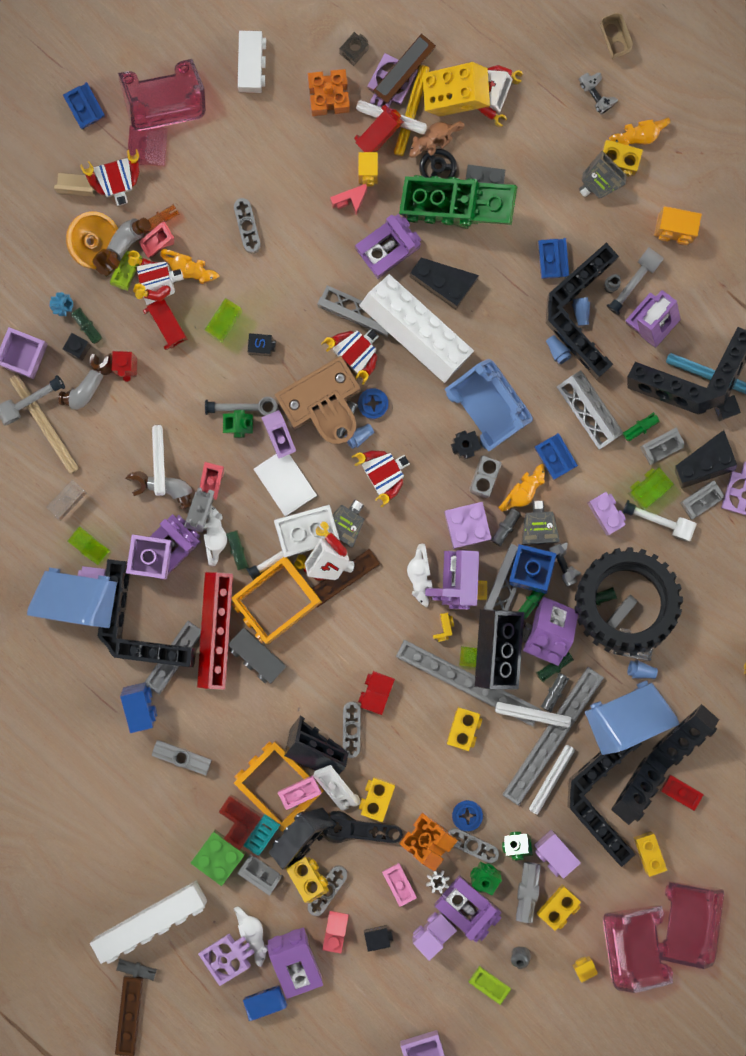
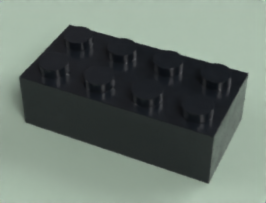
(499, 649)

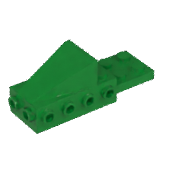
(457, 201)

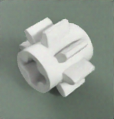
(439, 886)

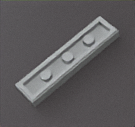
(163, 672)

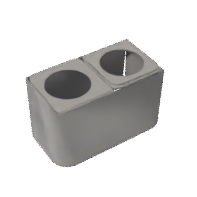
(490, 477)

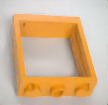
(249, 619)
(254, 763)

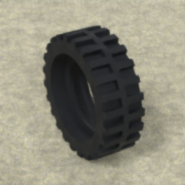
(650, 569)

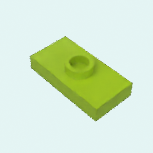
(124, 273)
(489, 985)

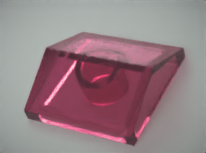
(150, 145)

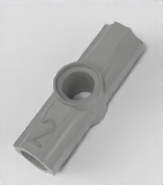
(169, 753)
(528, 892)

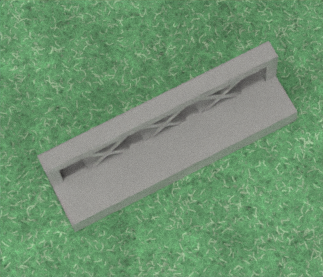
(347, 314)
(592, 407)
(501, 577)

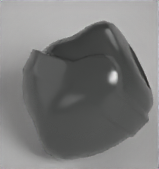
(520, 957)

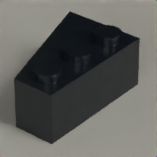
(444, 281)
(707, 462)
(313, 749)
(300, 836)

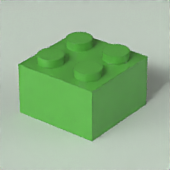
(217, 858)

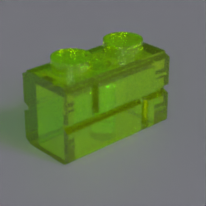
(223, 320)
(651, 488)

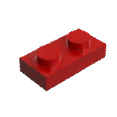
(682, 792)

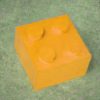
(677, 225)

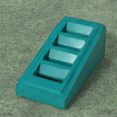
(254, 843)

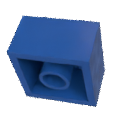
(532, 569)
(138, 707)

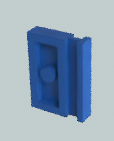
(84, 105)
(553, 258)
(555, 456)

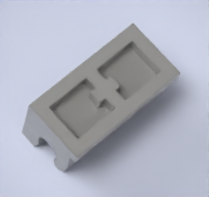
(662, 446)
(702, 500)
(199, 510)
(260, 874)

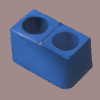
(264, 1003)

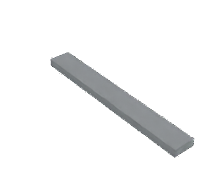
(457, 677)
(552, 737)

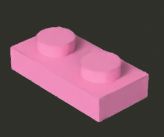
(299, 792)
(399, 884)

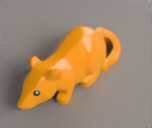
(643, 134)
(188, 267)
(523, 493)

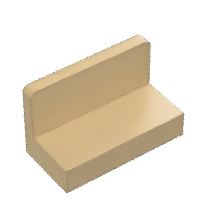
(73, 185)

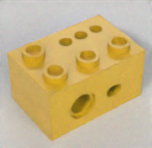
(456, 89)

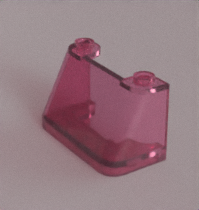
(164, 98)
(692, 925)
(633, 949)

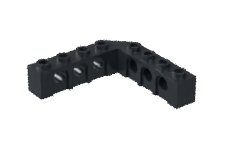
(559, 320)
(688, 394)
(135, 649)
(665, 753)
(581, 784)

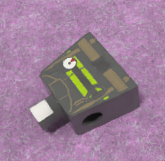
(602, 177)
(348, 522)
(539, 526)

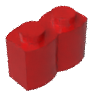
(376, 693)

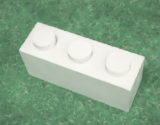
(251, 61)

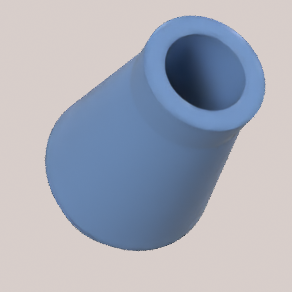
(581, 309)
(558, 350)
(360, 436)
(638, 669)

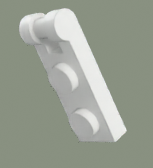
(336, 788)

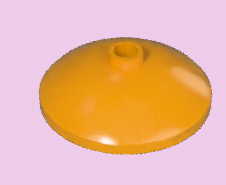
(91, 226)

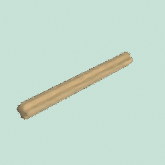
(45, 426)

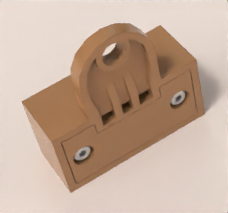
(322, 400)

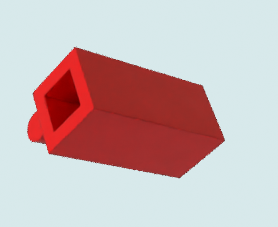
(379, 130)
(167, 323)
(124, 364)

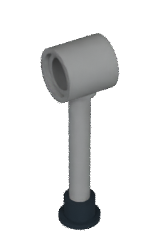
(649, 262)
(212, 407)
(10, 412)

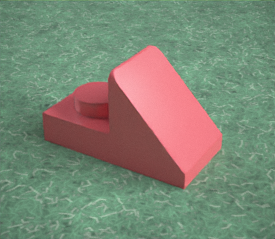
(354, 196)
(157, 240)
(211, 478)
(335, 932)

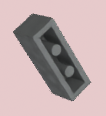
(256, 656)

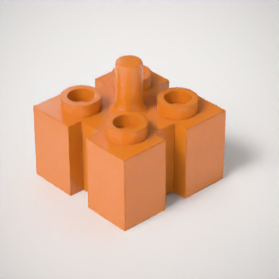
(328, 92)
(428, 842)

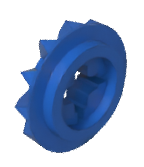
(365, 398)
(460, 809)

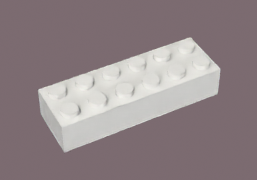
(416, 328)
(148, 922)

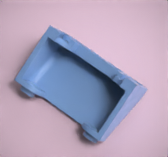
(490, 403)
(74, 599)
(630, 718)

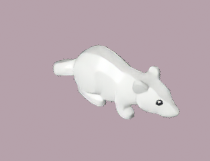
(216, 537)
(417, 572)
(253, 932)

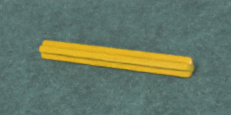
(411, 110)

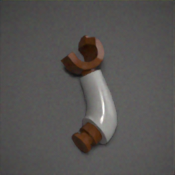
(124, 237)
(80, 396)
(175, 487)

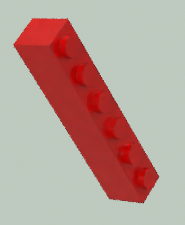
(215, 630)

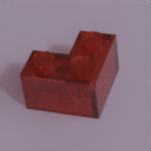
(244, 820)

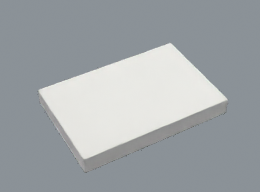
(285, 483)
(298, 531)

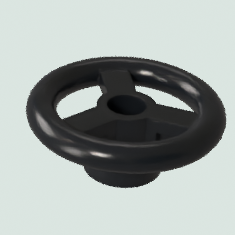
(438, 160)

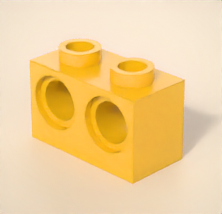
(622, 152)
(368, 168)
(458, 728)
(381, 800)
(650, 853)
(304, 883)
(554, 903)

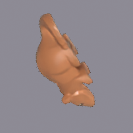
(436, 135)

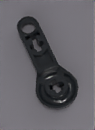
(357, 829)

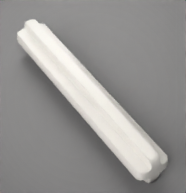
(375, 111)
(158, 460)
(532, 714)
(551, 779)

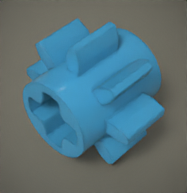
(61, 304)

